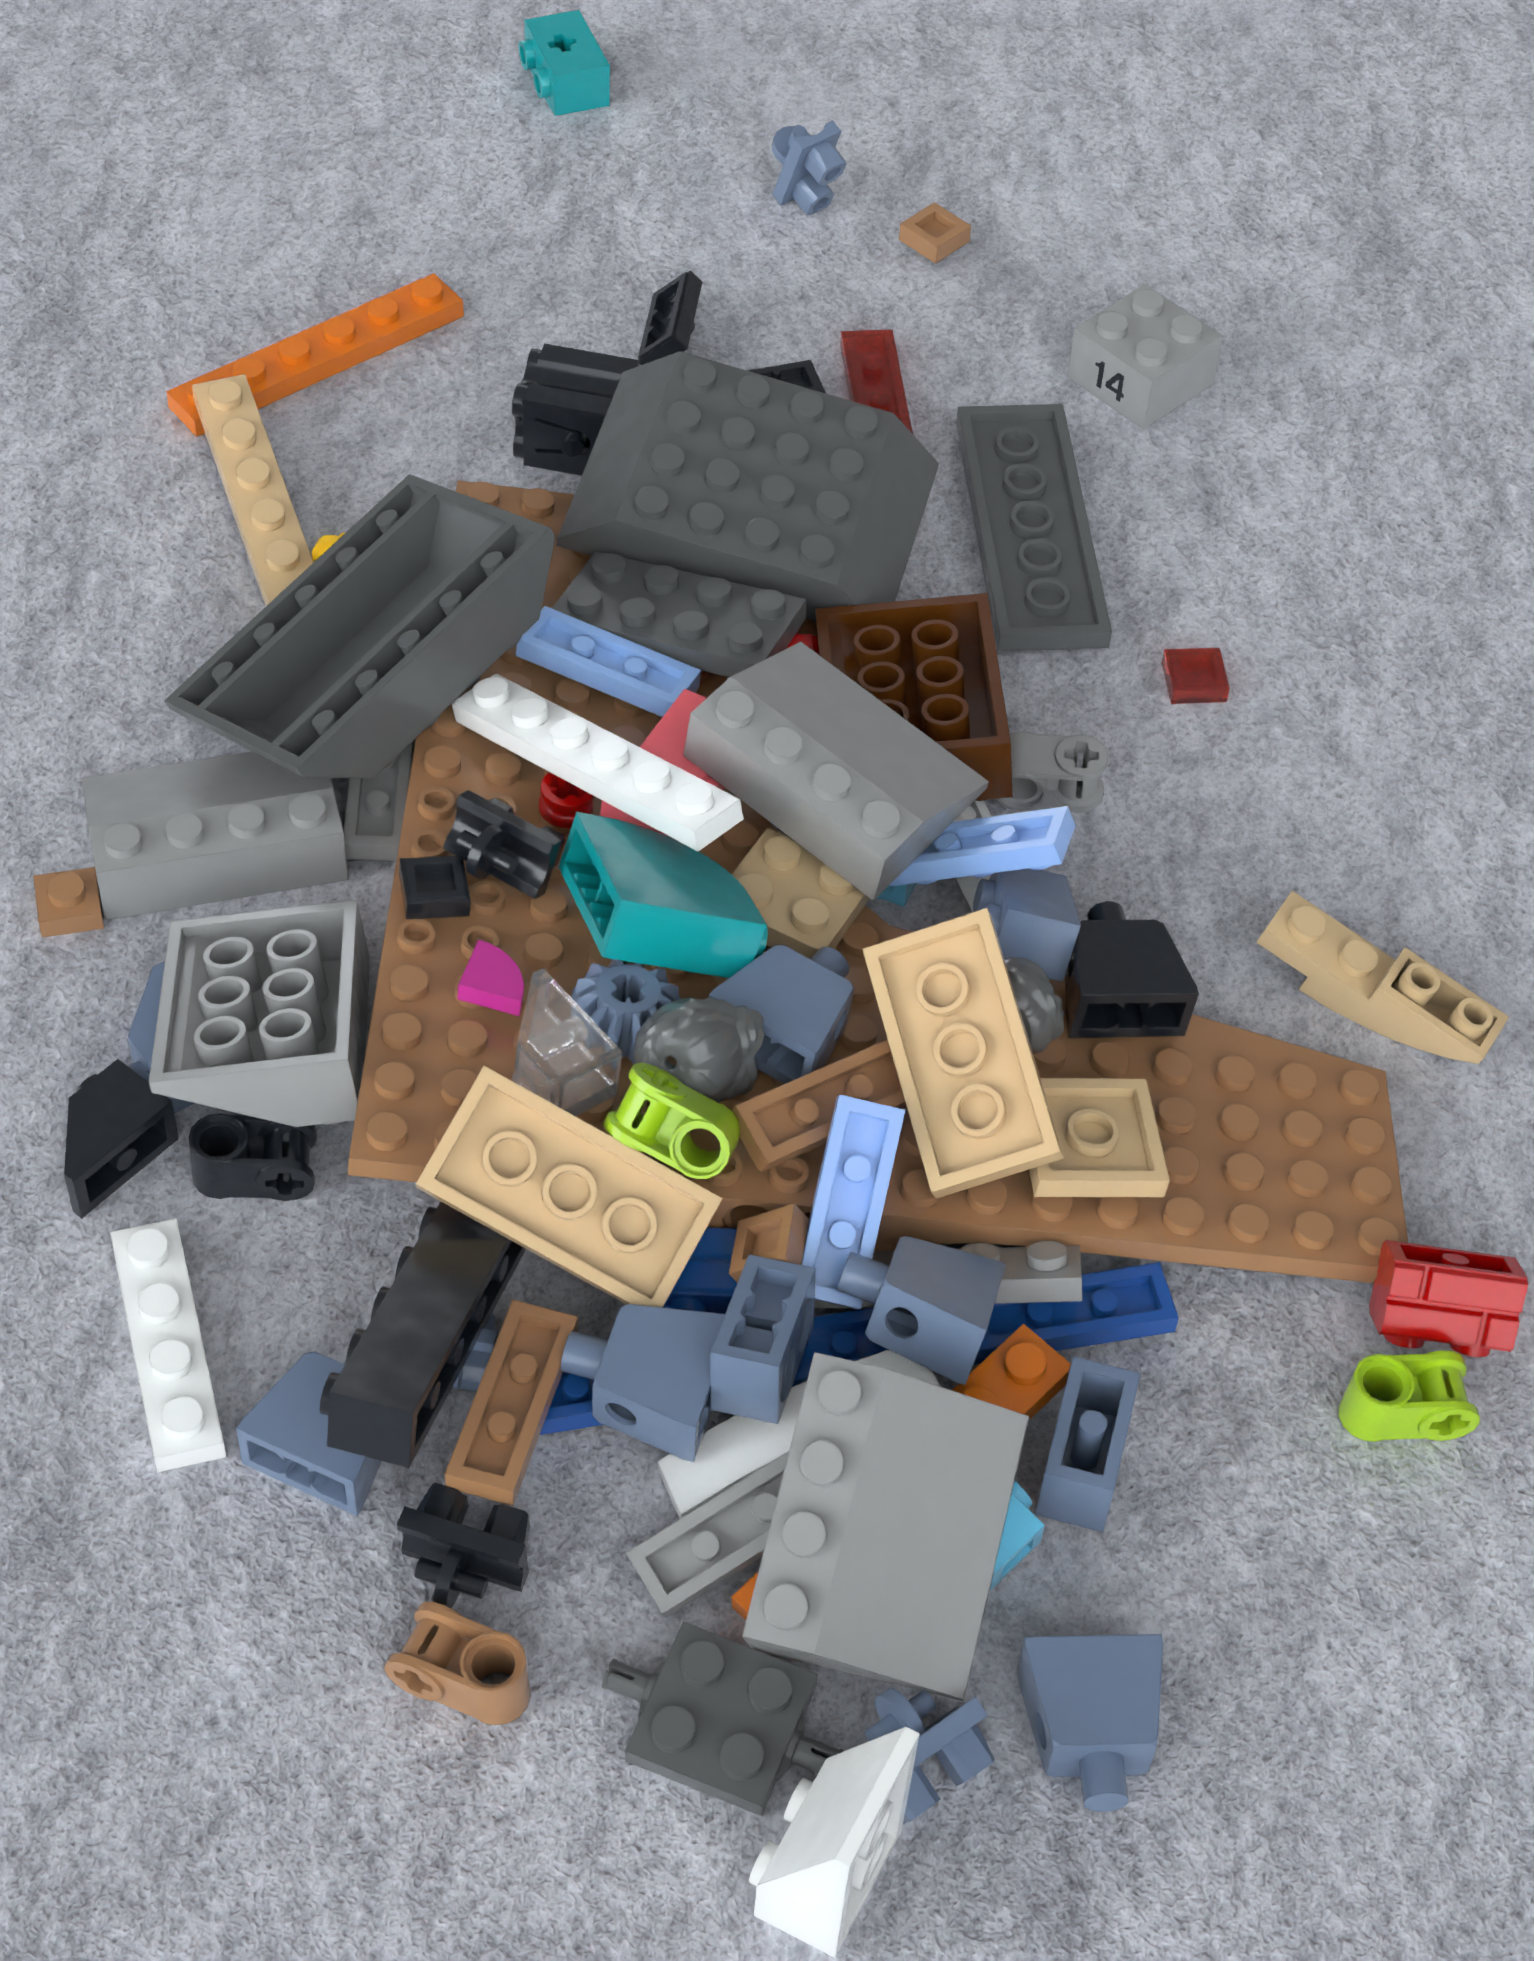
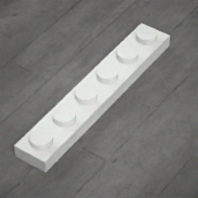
(598, 762)

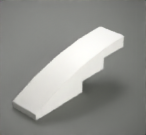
(746, 1444)

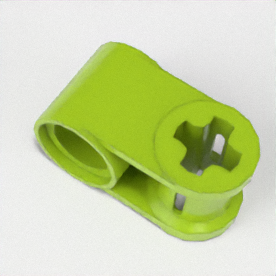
(668, 1122)
(1418, 1395)

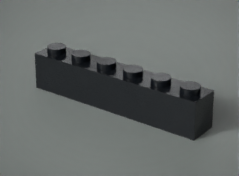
(418, 1337)

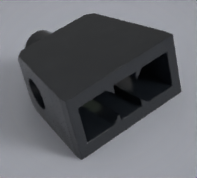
(1126, 979)

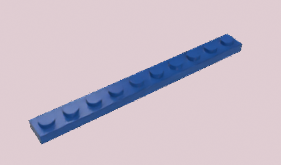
(1112, 1309)

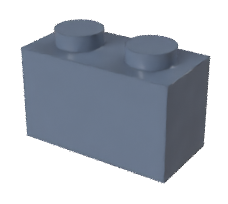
(1032, 916)
(1088, 1444)

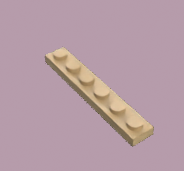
(252, 483)

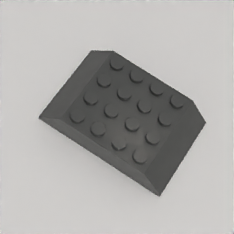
(752, 484)
(376, 634)

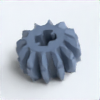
(622, 999)

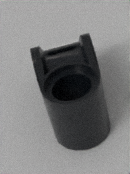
(251, 1159)

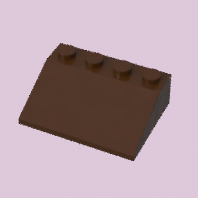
(933, 668)

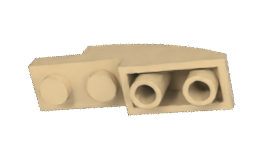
(1388, 995)

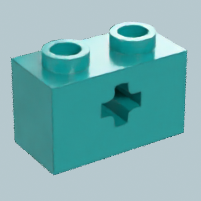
(565, 62)

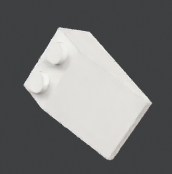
(836, 1841)

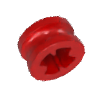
(562, 800)

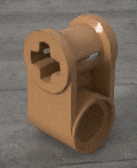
(450, 1658)

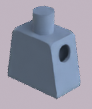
(801, 1005)
(927, 1303)
(650, 1375)
(289, 1439)
(1094, 1709)

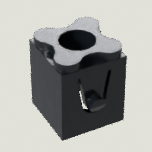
(563, 405)

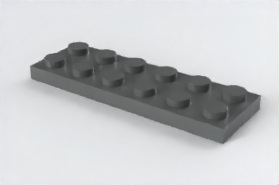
(1032, 528)

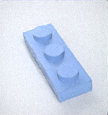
(606, 662)
(993, 846)
(850, 1191)

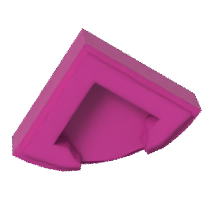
(492, 980)

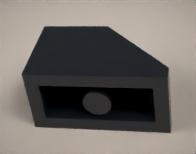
(113, 1134)

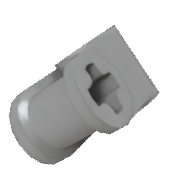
(1048, 775)

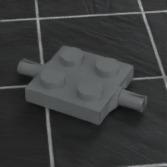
(720, 1718)

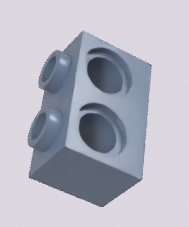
(762, 1339)

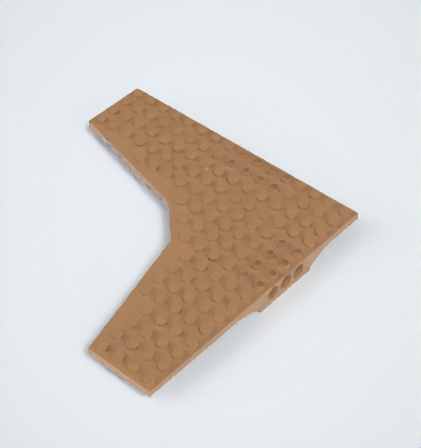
(1265, 1143)

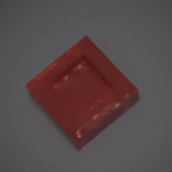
(1195, 675)

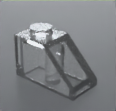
(563, 1050)

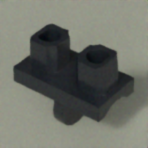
(503, 844)
(462, 1556)

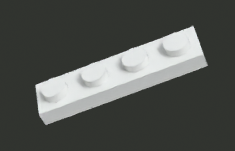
(167, 1346)

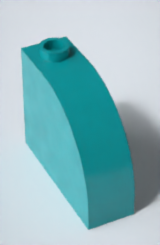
(659, 899)

